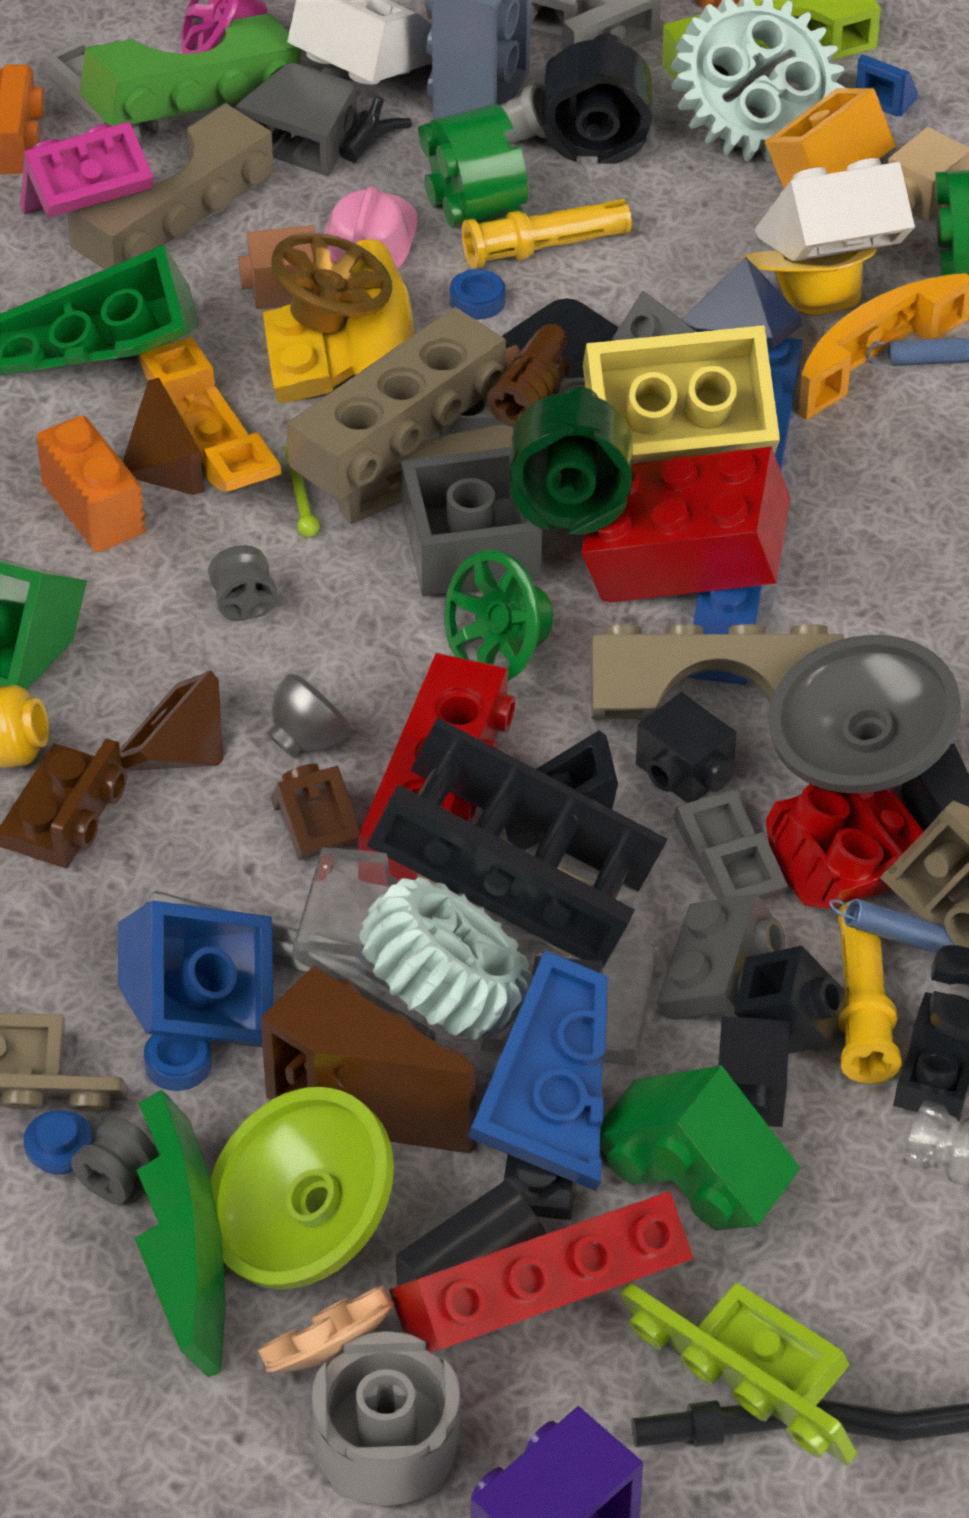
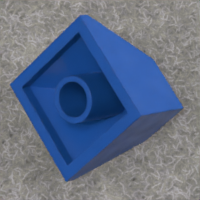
(197, 971)

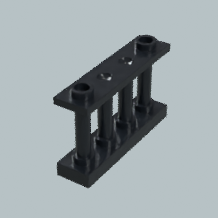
(502, 876)

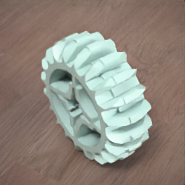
(445, 958)

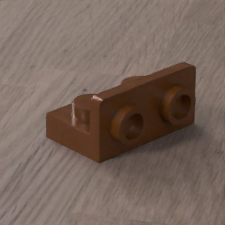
(64, 803)

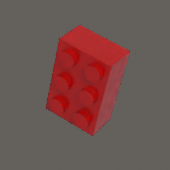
(693, 527)

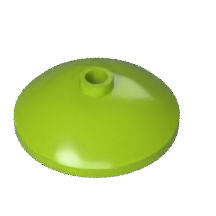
(279, 1173)

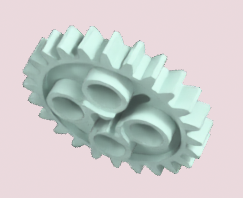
(727, 40)

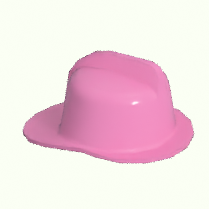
(374, 216)

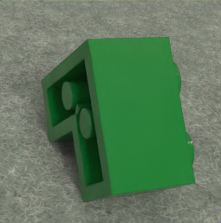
(704, 1139)

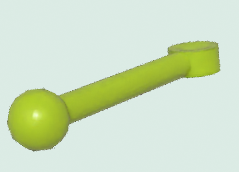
(307, 524)

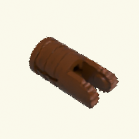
(531, 375)

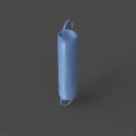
(925, 351)
(894, 925)

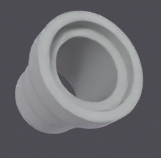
(526, 114)

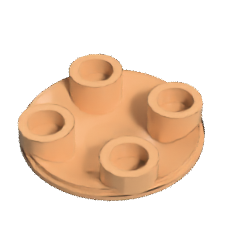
(328, 1333)

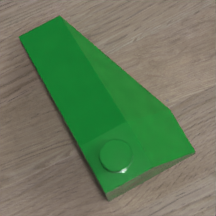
(100, 316)
(35, 619)

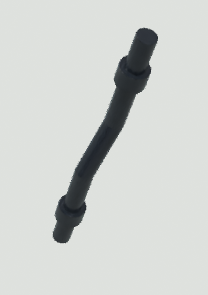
(708, 1423)

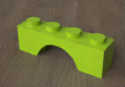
(849, 26)

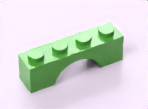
(145, 84)

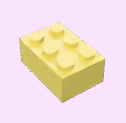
(688, 391)

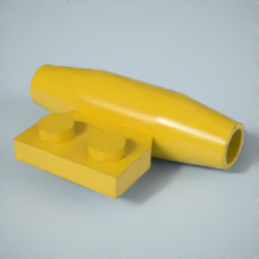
(315, 362)

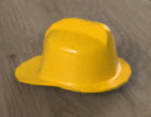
(818, 283)

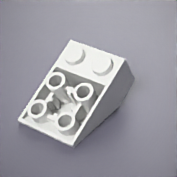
(361, 37)
(839, 211)

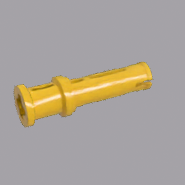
(522, 234)
(867, 1011)

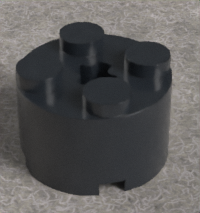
(598, 100)

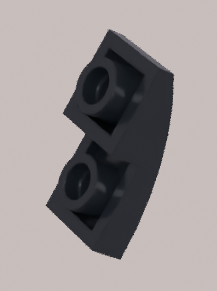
(934, 1067)

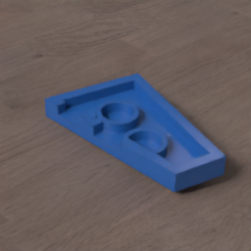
(549, 1077)

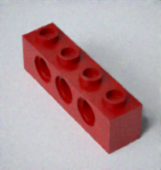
(462, 694)
(542, 1273)

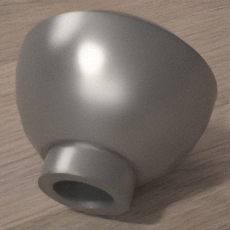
(305, 718)

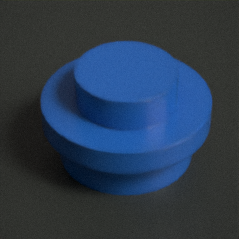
(54, 1139)

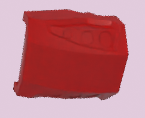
(839, 842)

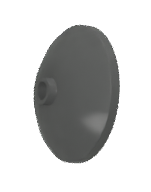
(861, 692)

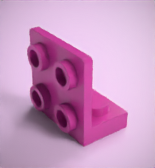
(83, 170)

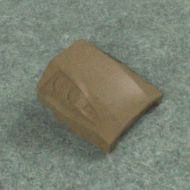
(935, 873)

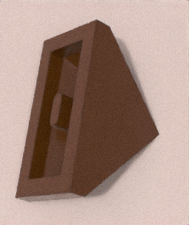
(162, 446)
(180, 730)

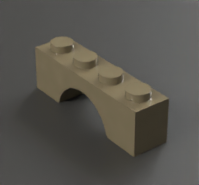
(225, 160)
(637, 669)

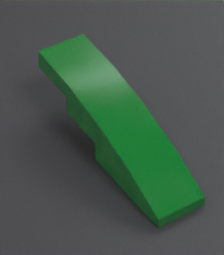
(186, 1245)

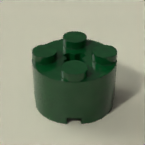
(571, 462)

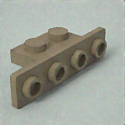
(34, 1066)

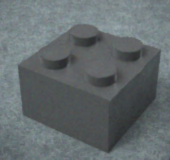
(462, 508)

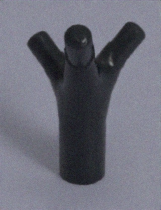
(369, 130)

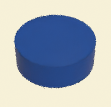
(478, 293)
(177, 1061)

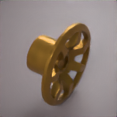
(325, 288)

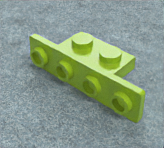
(761, 1355)

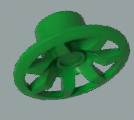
(505, 614)

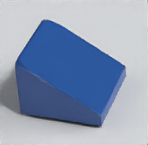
(892, 84)

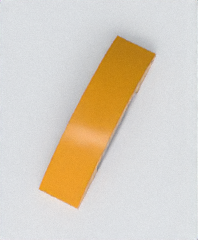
(920, 308)
(228, 452)

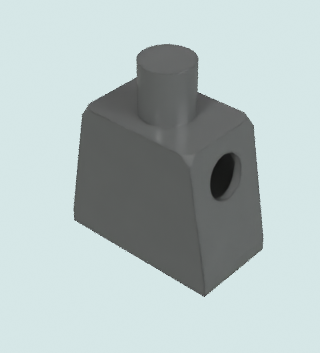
(307, 114)

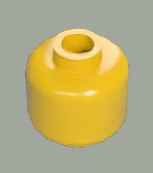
(22, 727)

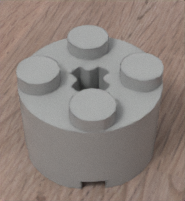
(386, 1419)

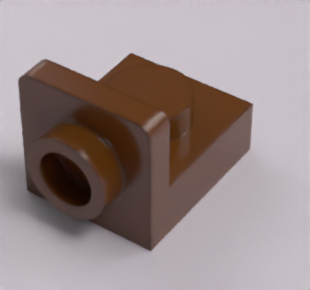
(316, 809)

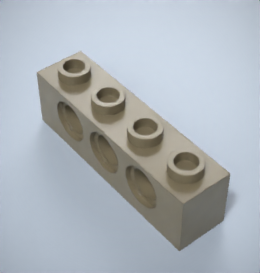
(395, 403)

